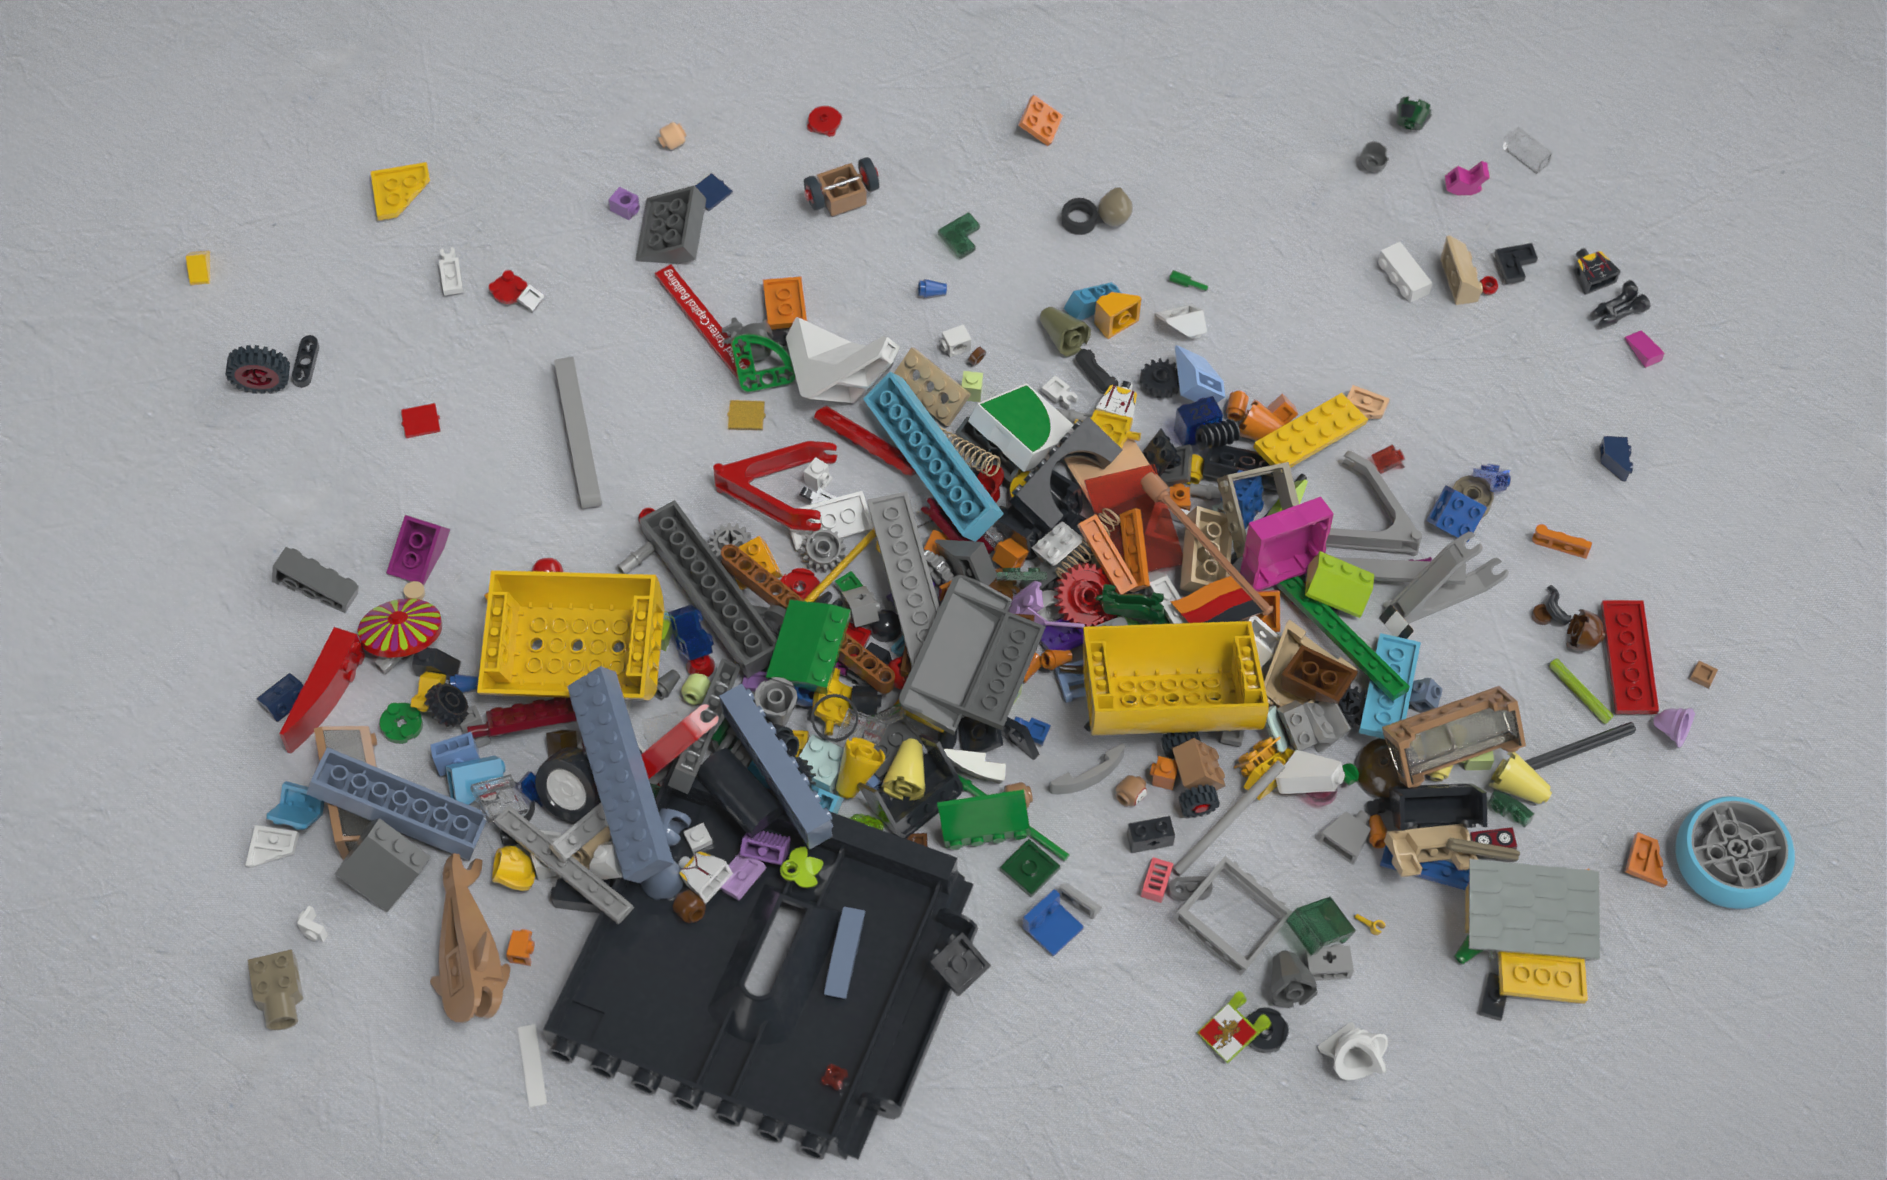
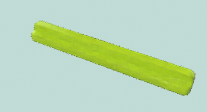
(1581, 691)

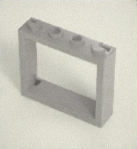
(1210, 938)

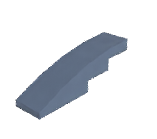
(844, 952)

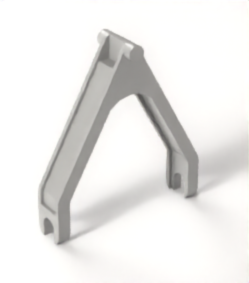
(1400, 537)
(1429, 593)

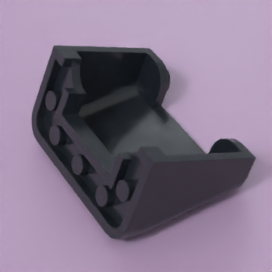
(1016, 526)

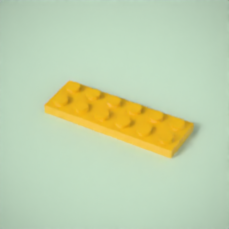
(1311, 432)

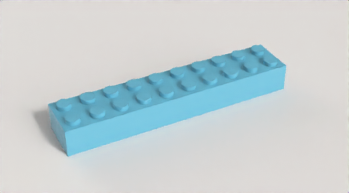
(933, 457)

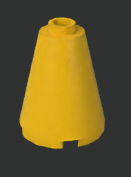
(857, 765)

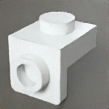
(309, 928)

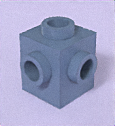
(1425, 694)

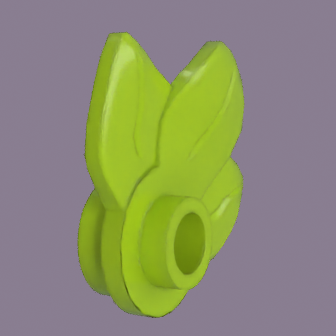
(804, 868)

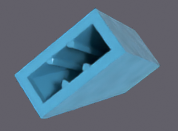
(464, 774)

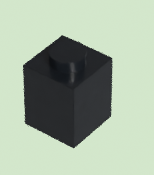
(866, 699)

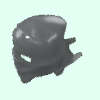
(758, 351)

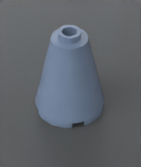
(664, 884)

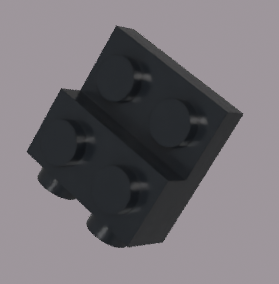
(957, 963)

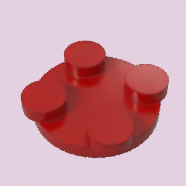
(824, 120)
(507, 287)

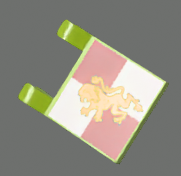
(1230, 1031)

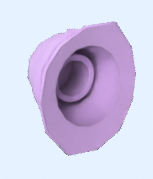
(1675, 723)

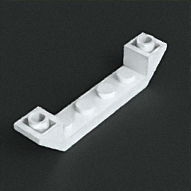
(1161, 584)

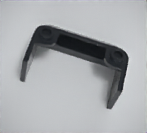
(1438, 804)
(908, 815)

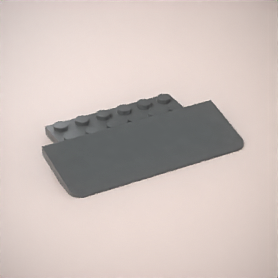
(971, 658)

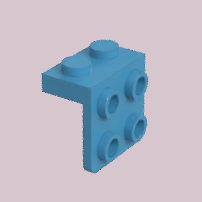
(296, 807)

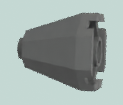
(1291, 980)

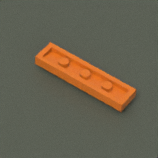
(1134, 547)
(1107, 555)

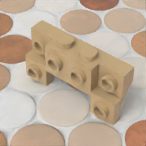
(1426, 845)

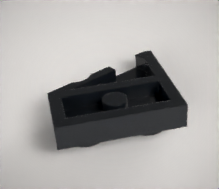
(1021, 737)

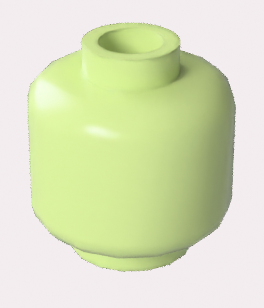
(695, 688)

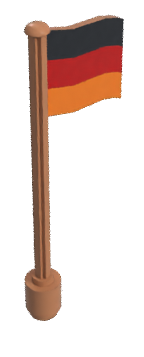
(1220, 601)

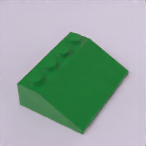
(809, 644)
(984, 819)

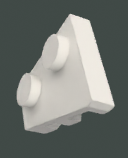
(270, 844)

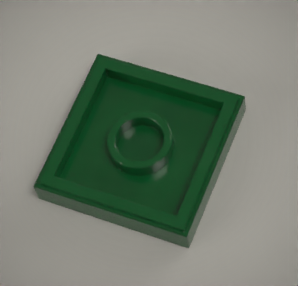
(1030, 868)

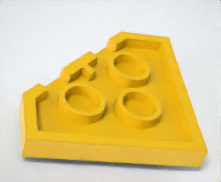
(397, 188)

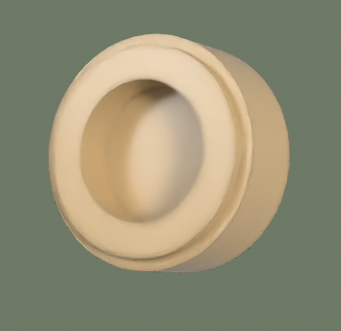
(414, 590)

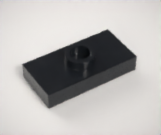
(1493, 1002)

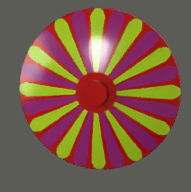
(400, 628)

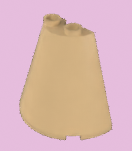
(1289, 644)

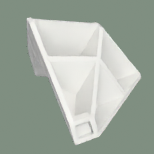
(835, 367)

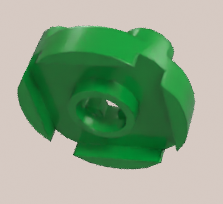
(407, 731)

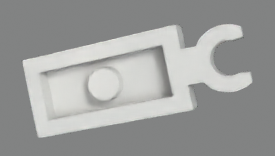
(450, 273)

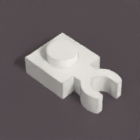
(1059, 390)

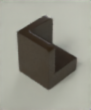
(560, 739)

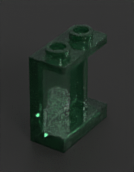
(1320, 925)

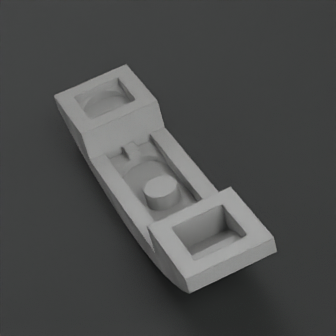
(1066, 784)

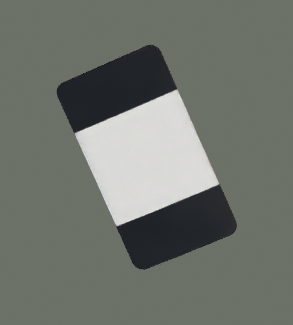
(1396, 623)

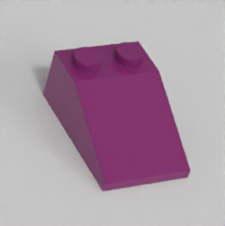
(417, 549)

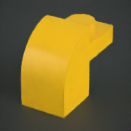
(426, 681)

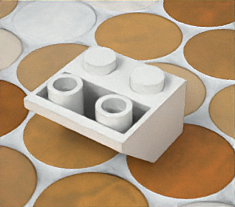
(1265, 638)

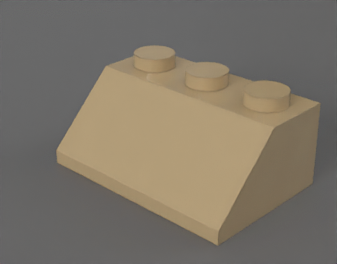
(1460, 272)

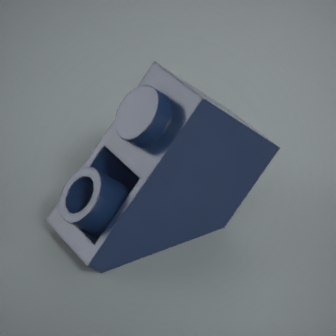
(1615, 456)

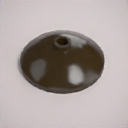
(1372, 774)

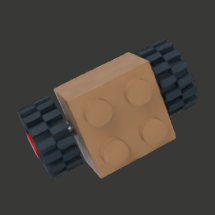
(1198, 772)

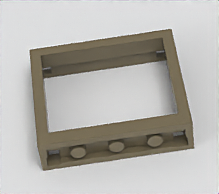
(1285, 489)

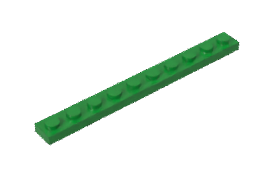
(1345, 639)

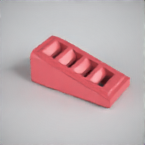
(1154, 894)

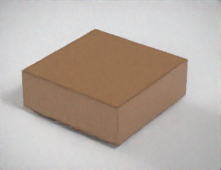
(1703, 674)

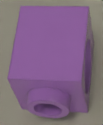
(624, 203)

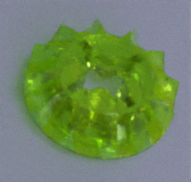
(868, 820)

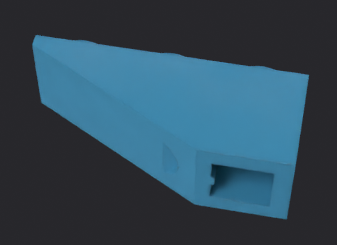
(1083, 301)

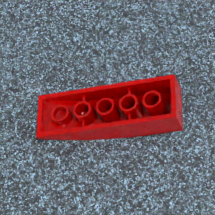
(323, 687)

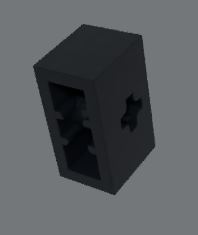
(1150, 834)

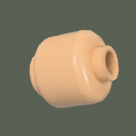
(672, 135)

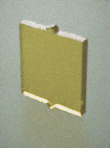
(746, 415)

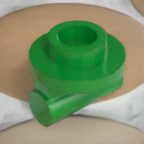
(1351, 774)

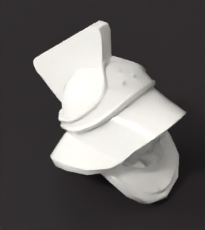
(1355, 1052)

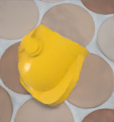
(513, 868)

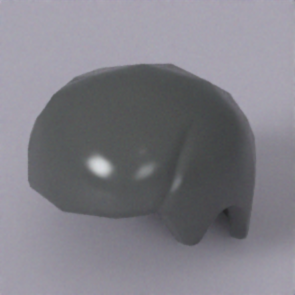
(1374, 156)

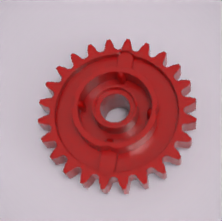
(1071, 595)

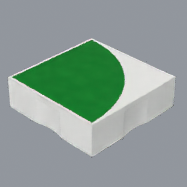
(1021, 425)

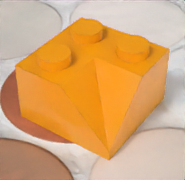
(1116, 312)

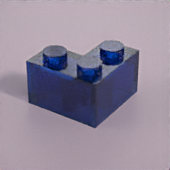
(688, 633)

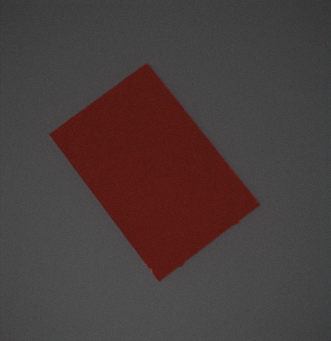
(1124, 492)

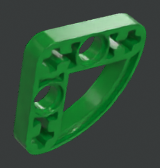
(750, 371)

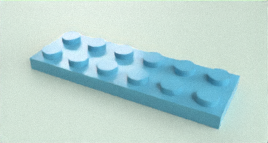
(1379, 709)

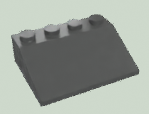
(671, 227)

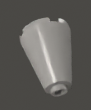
(777, 700)

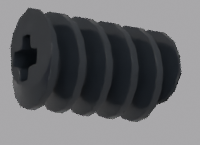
(1217, 434)

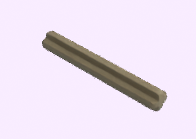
(1483, 849)

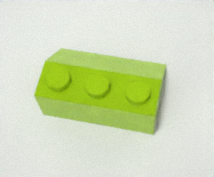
(1339, 584)

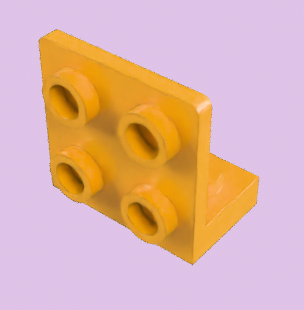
(759, 552)

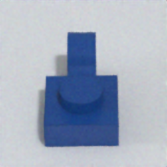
(1037, 728)

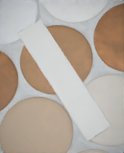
(532, 1065)

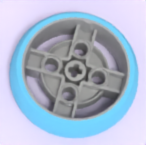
(1723, 816)

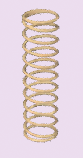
(979, 458)
(1110, 522)

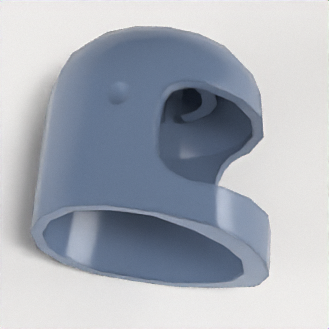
(671, 827)

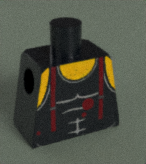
(1594, 271)

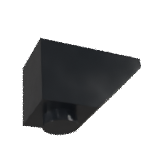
(435, 661)

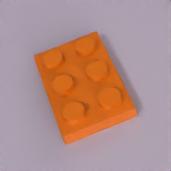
(784, 301)

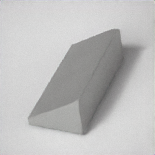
(1079, 900)

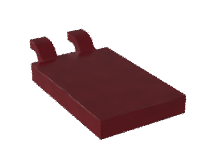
(942, 520)

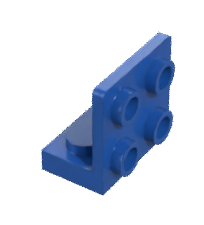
(1249, 497)
(1456, 512)
(1051, 924)

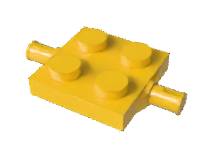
(1115, 426)
(834, 709)

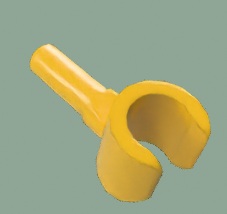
(1371, 924)

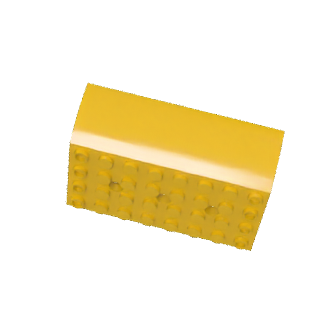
(565, 610)
(1175, 664)

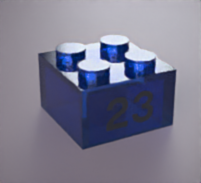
(1192, 415)

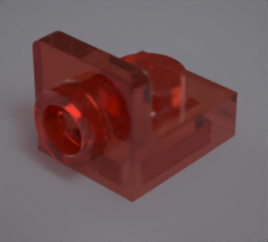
(1388, 459)

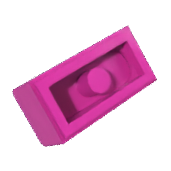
(1644, 348)

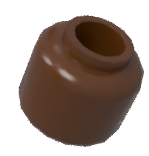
(689, 906)

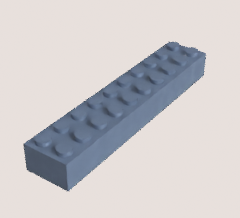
(620, 775)

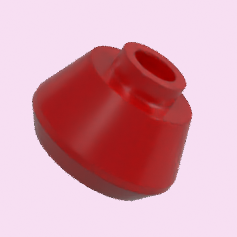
(703, 665)

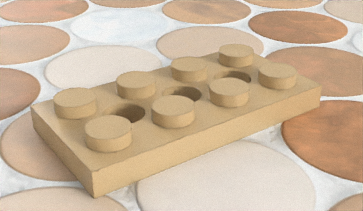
(942, 384)

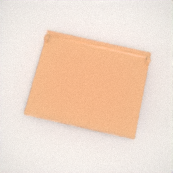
(1129, 458)

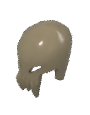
(1115, 207)

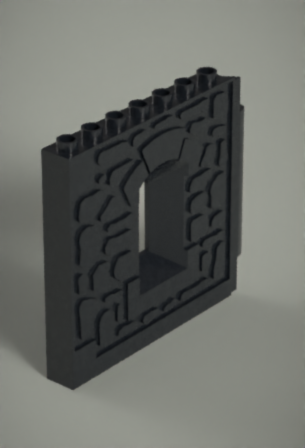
(674, 1002)

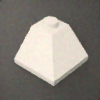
(1185, 319)
(605, 862)

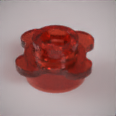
(831, 1071)

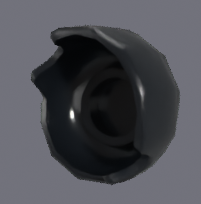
(887, 627)

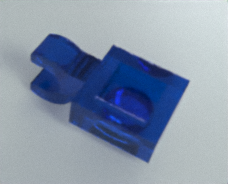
(527, 788)

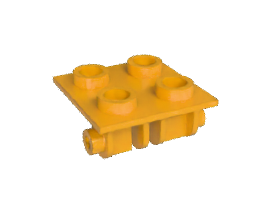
(1262, 751)

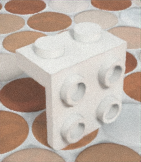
(1057, 544)

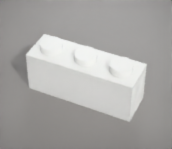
(1404, 272)

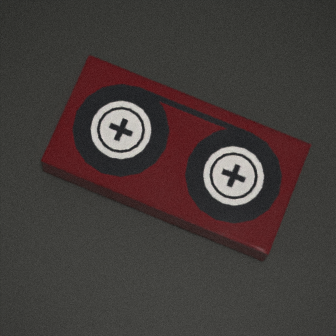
(1499, 837)

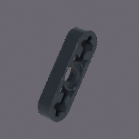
(302, 353)

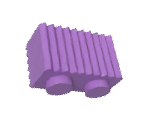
(766, 847)

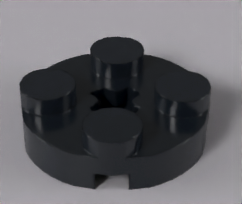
(1279, 1028)

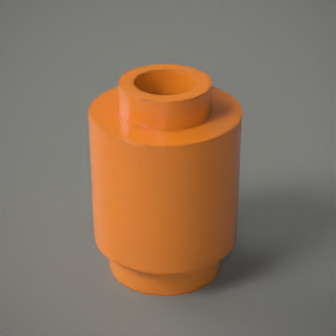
(1237, 405)

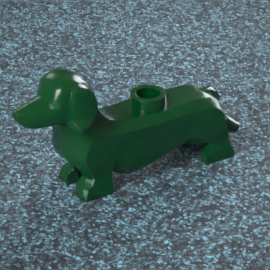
(1133, 605)

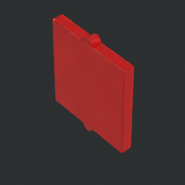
(420, 420)

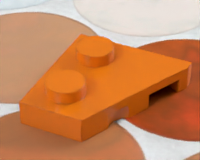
(1645, 860)

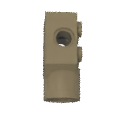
(276, 988)

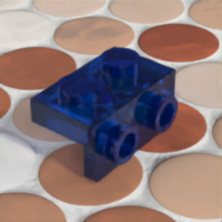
(1500, 477)

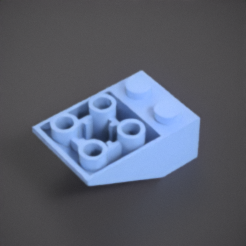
(1197, 377)

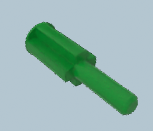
(1185, 280)

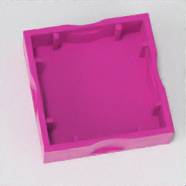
(1285, 543)

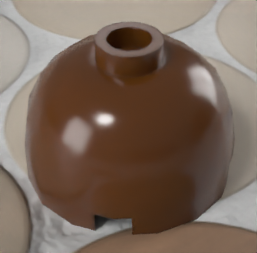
(1585, 631)

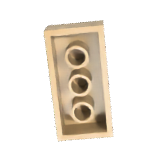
(1198, 564)

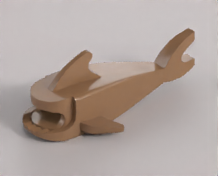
(468, 957)

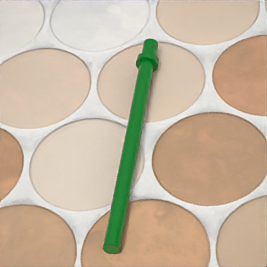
(968, 786)

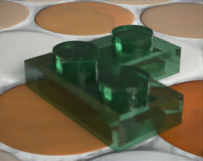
(956, 235)
(1016, 574)

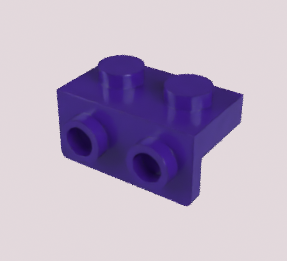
(1061, 637)

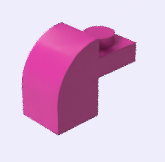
(1467, 182)

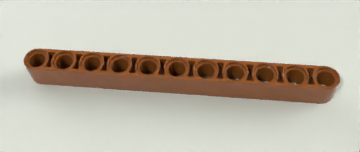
(773, 585)

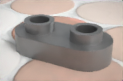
(1189, 886)

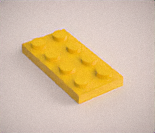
(1542, 977)

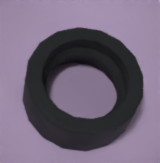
(1079, 228)

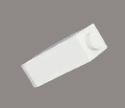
(1309, 773)

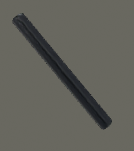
(1581, 746)

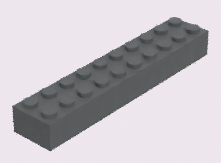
(710, 587)

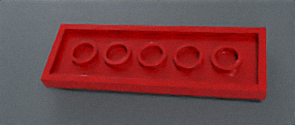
(1629, 657)

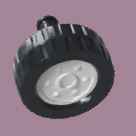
(567, 784)

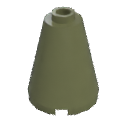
(1065, 330)

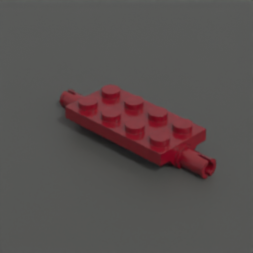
(525, 716)

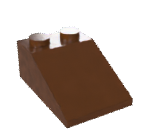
(1316, 676)

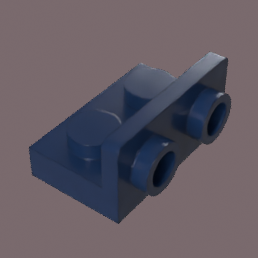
(281, 696)

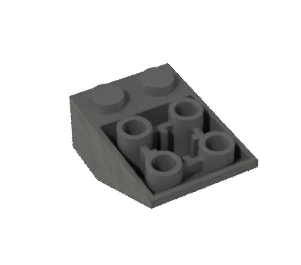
(968, 559)

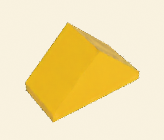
(198, 267)

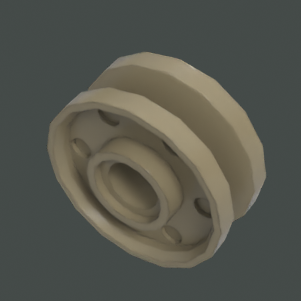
(1476, 488)

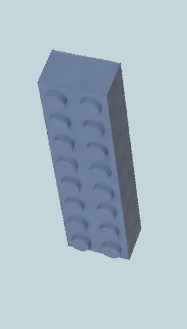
(776, 766)
(397, 802)

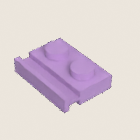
(1028, 597)
(744, 874)

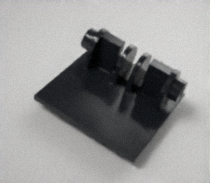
(1161, 452)

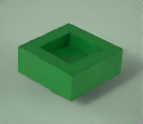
(847, 582)

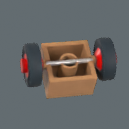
(842, 187)

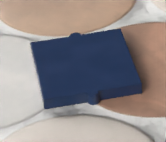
(713, 190)

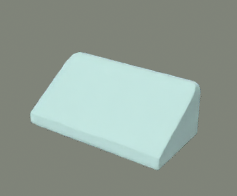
(1276, 729)

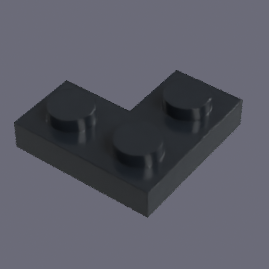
(1511, 261)

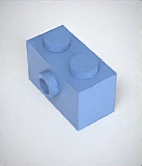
(453, 751)

